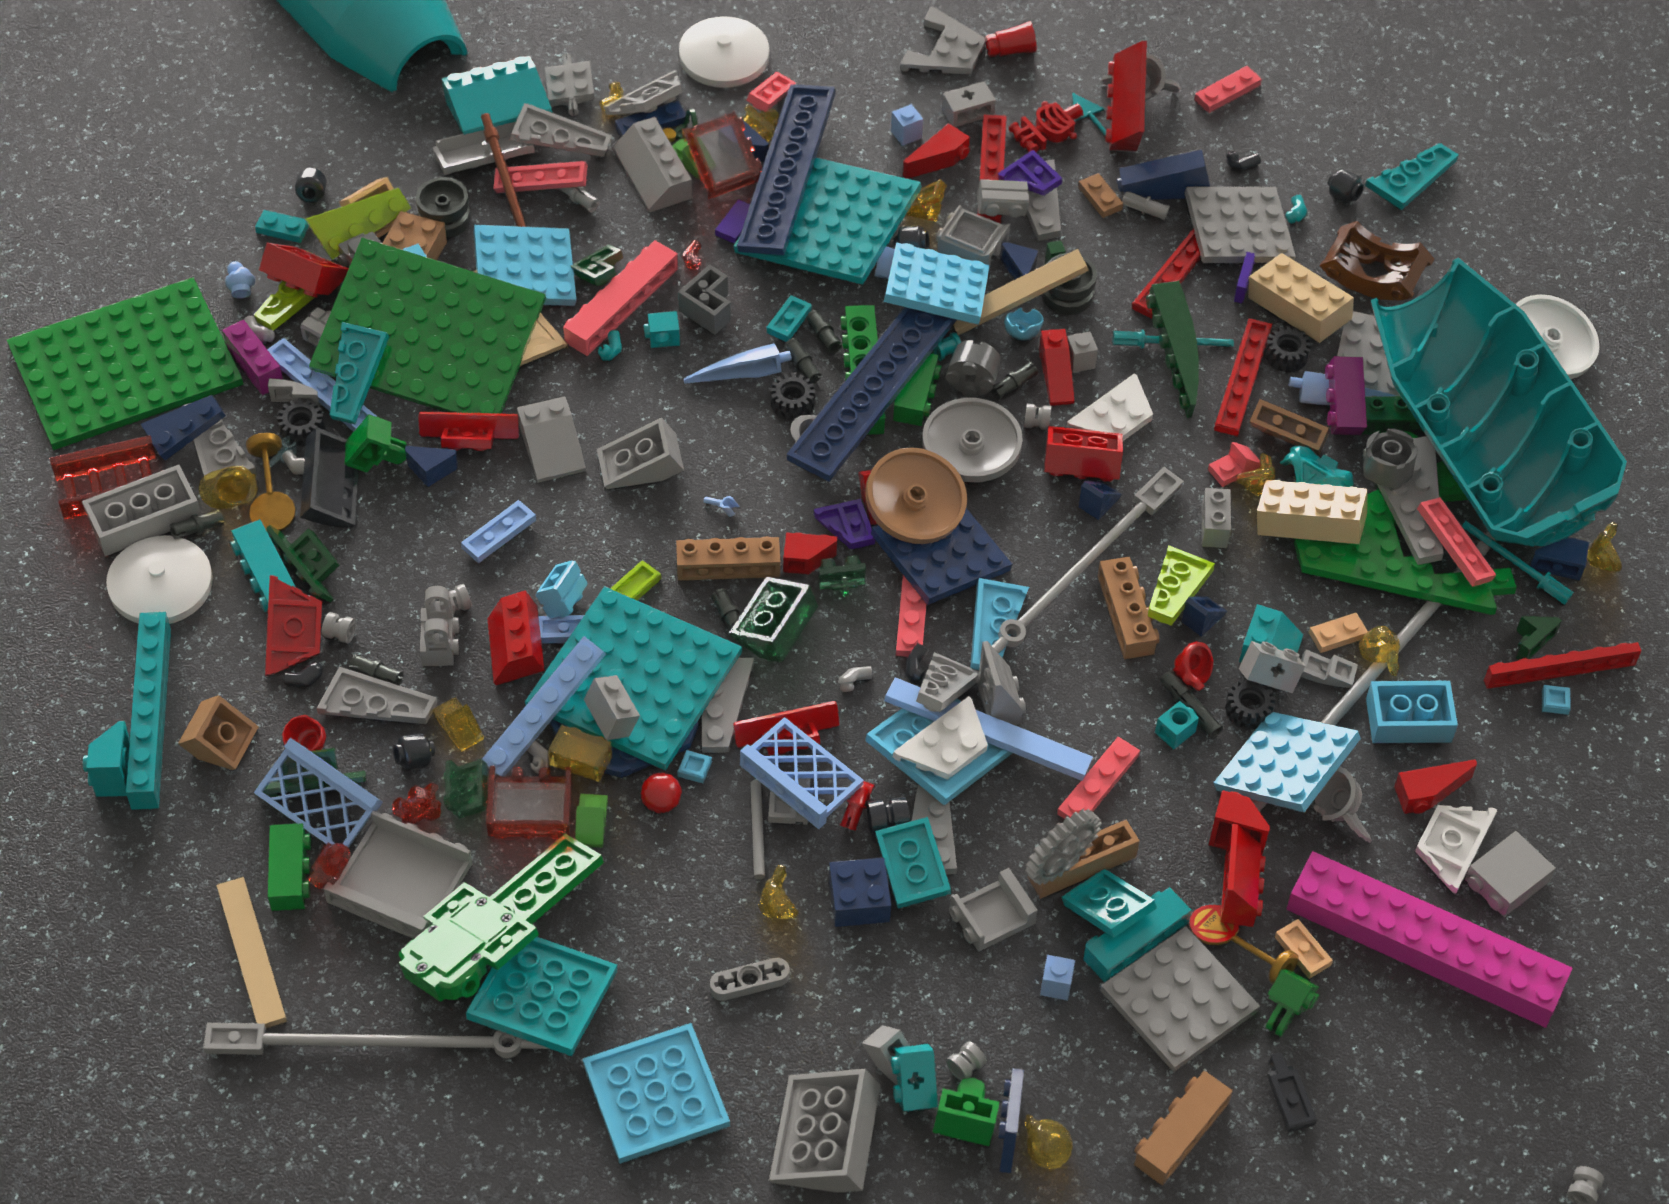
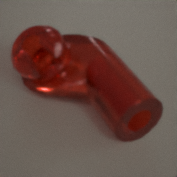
(689, 255)

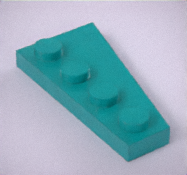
(357, 364)

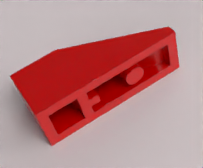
(938, 152)
(1056, 366)
(1426, 787)

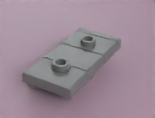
(472, 150)

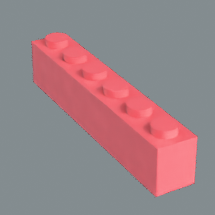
(620, 297)

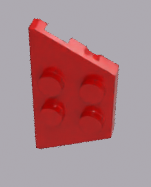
(291, 627)

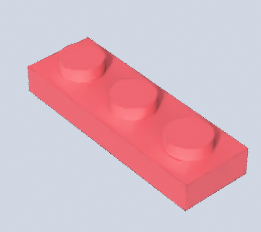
(1227, 89)
(770, 92)

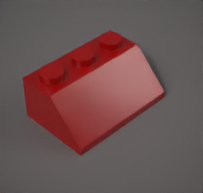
(301, 269)
(1083, 453)
(515, 638)
(1242, 879)

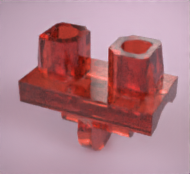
(419, 805)
(329, 864)

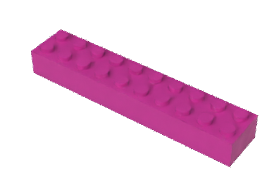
(1429, 939)

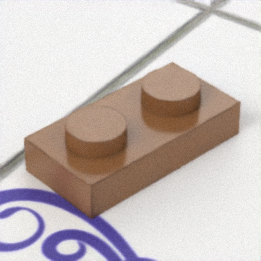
(1100, 195)

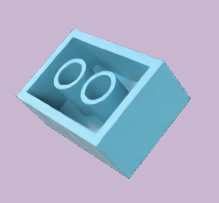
(1411, 712)

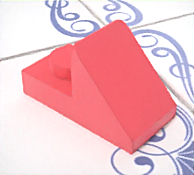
(1238, 461)

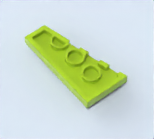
(356, 218)
(281, 306)
(1179, 579)

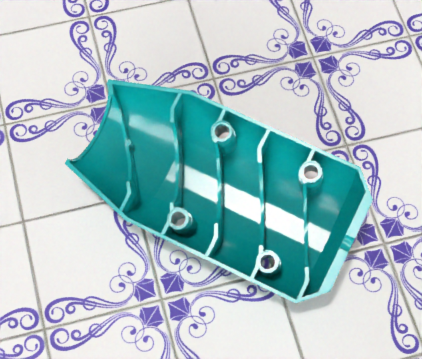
(376, 34)
(1499, 410)

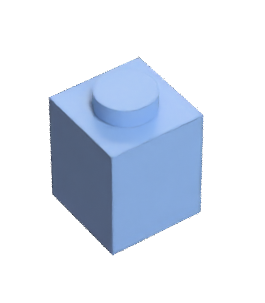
(906, 125)
(1057, 977)

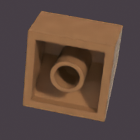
(218, 733)

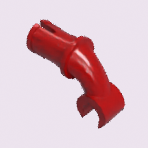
(856, 805)

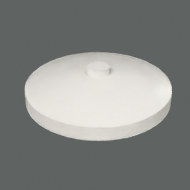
(724, 52)
(1564, 330)
(159, 577)

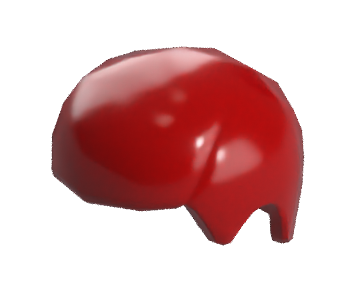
(306, 732)
(661, 792)

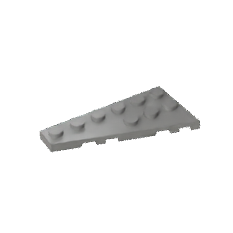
(1406, 499)

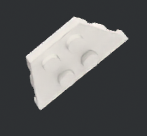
(1118, 411)
(947, 742)
(1453, 841)

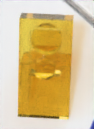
(928, 202)
(458, 723)

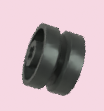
(446, 202)
(1074, 295)

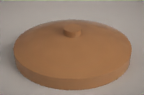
(916, 495)

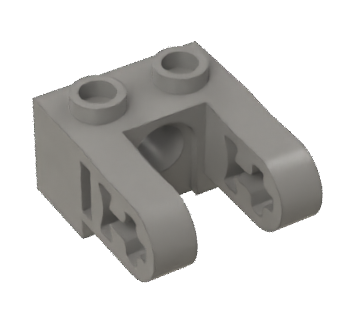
(438, 629)

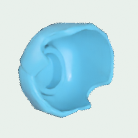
(1023, 325)

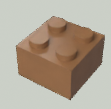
(414, 230)

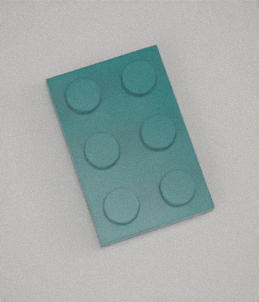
(913, 862)
(1109, 902)

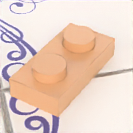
(1337, 632)
(1311, 956)

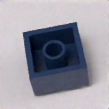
(859, 892)

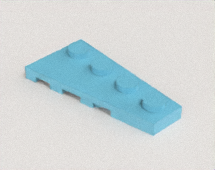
(993, 606)

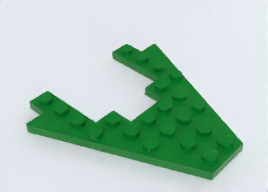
(1381, 564)

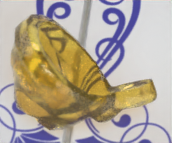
(1255, 480)
(1602, 553)
(1381, 646)
(773, 900)
(1048, 1142)

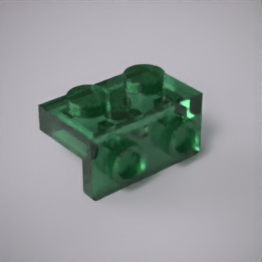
(466, 788)

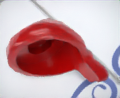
(1194, 665)

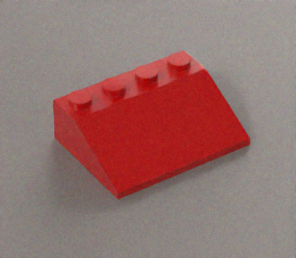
(1127, 98)

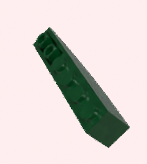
(1177, 338)

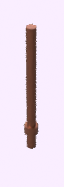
(492, 137)

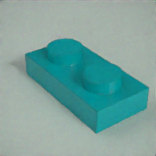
(282, 226)
(789, 318)

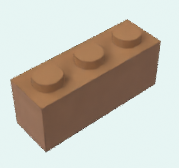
(1289, 426)

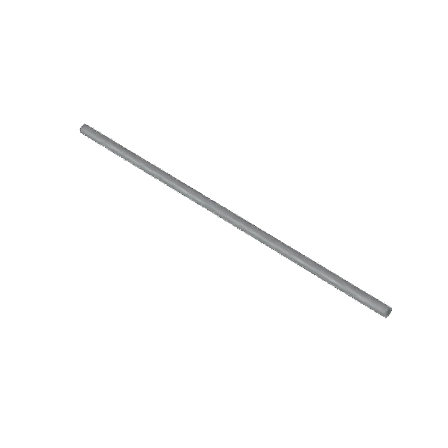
(1376, 669)

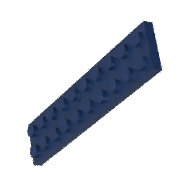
(786, 170)
(868, 392)

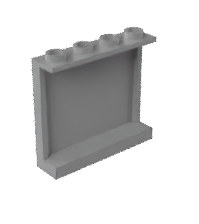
(399, 875)

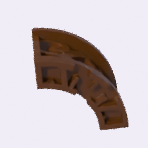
(1366, 248)

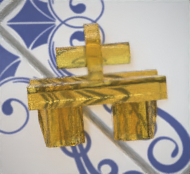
(763, 121)

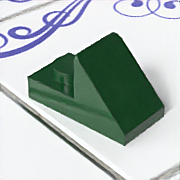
(1536, 634)

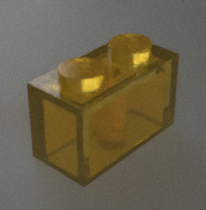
(583, 752)

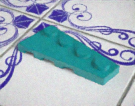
(1412, 176)

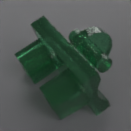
(842, 577)

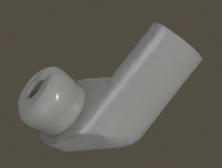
(263, 333)
(295, 464)
(854, 674)
(540, 757)

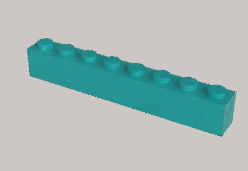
(148, 711)

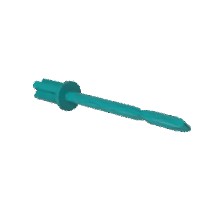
(1131, 338)
(1547, 582)

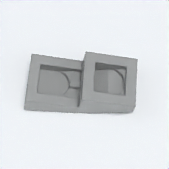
(287, 390)
(1327, 671)

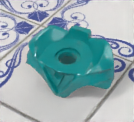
(1316, 470)

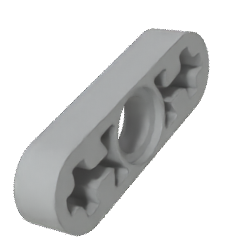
(743, 989)

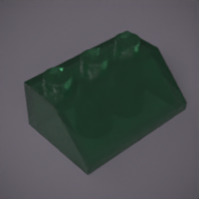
(775, 618)

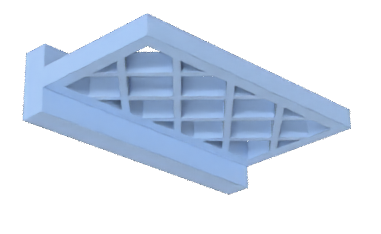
(324, 773)
(782, 782)

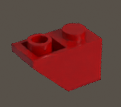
(805, 552)

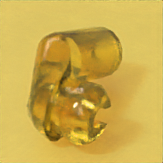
(615, 93)

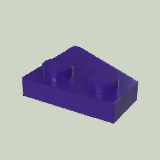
(1034, 171)
(847, 522)

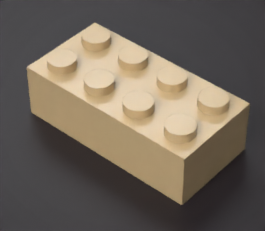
(1300, 297)
(1312, 511)

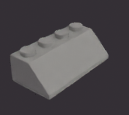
(653, 165)
(140, 509)

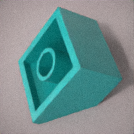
(1272, 627)
(108, 761)

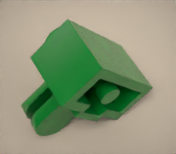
(372, 444)
(1293, 994)
(966, 1113)

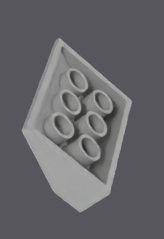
(826, 1130)

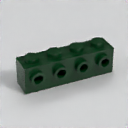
(1389, 413)

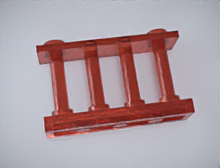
(95, 460)

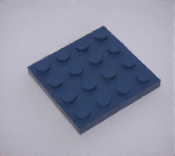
(947, 564)

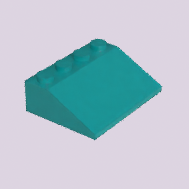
(496, 91)

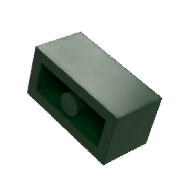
(1053, 249)

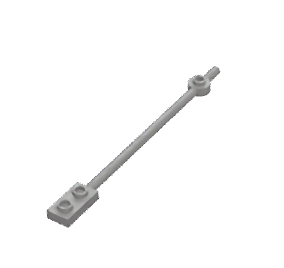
(1148, 499)
(251, 1038)

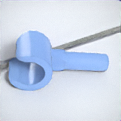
(726, 504)

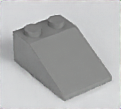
(551, 439)
(641, 456)
(998, 687)

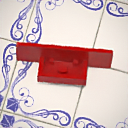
(468, 429)
(807, 719)

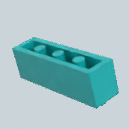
(259, 559)
(1111, 955)

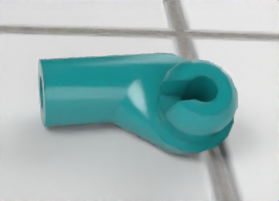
(614, 347)

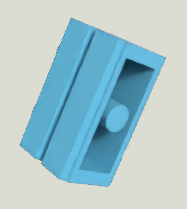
(562, 589)

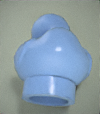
(239, 280)

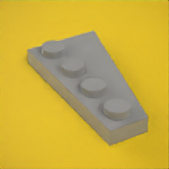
(553, 131)
(1044, 212)
(219, 450)
(945, 682)
(371, 698)
(725, 708)
(941, 825)

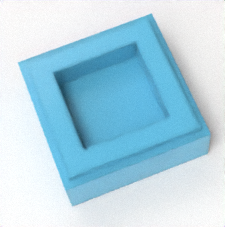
(1555, 699)
(694, 766)

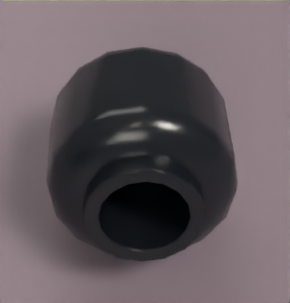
(310, 185)
(1345, 186)
(913, 235)
(413, 751)

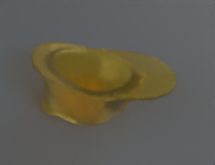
(228, 487)

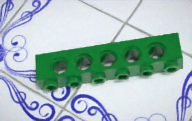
(859, 339)

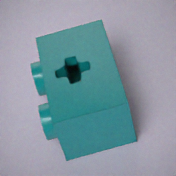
(923, 1091)

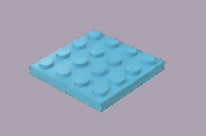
(528, 258)
(937, 283)
(903, 727)
(1287, 761)
(655, 1093)

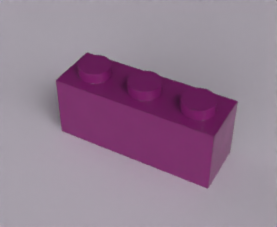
(251, 355)
(1346, 395)

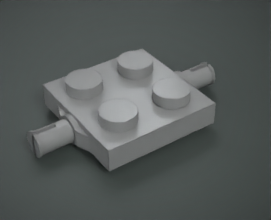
(570, 84)

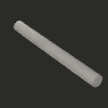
(757, 830)

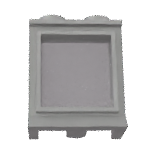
(971, 236)

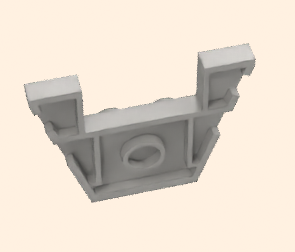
(955, 50)

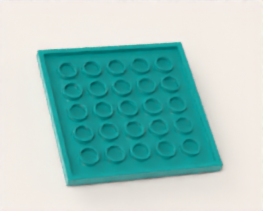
(845, 220)
(663, 666)

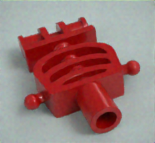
(1056, 127)

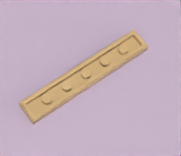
(1028, 287)
(251, 953)

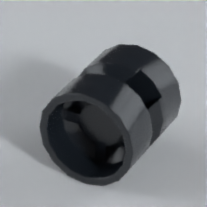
(885, 815)

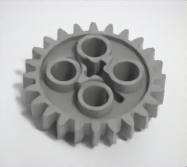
(1063, 847)

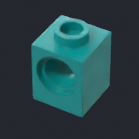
(662, 329)
(1174, 733)

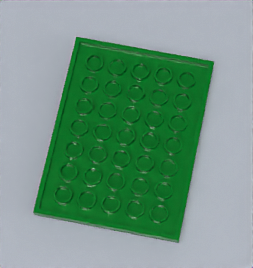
(448, 328)
(124, 363)

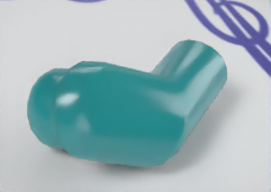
(1298, 211)

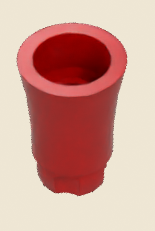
(1012, 41)

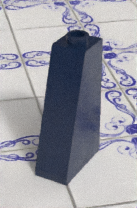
(1165, 177)

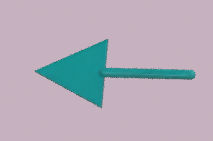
(1089, 108)

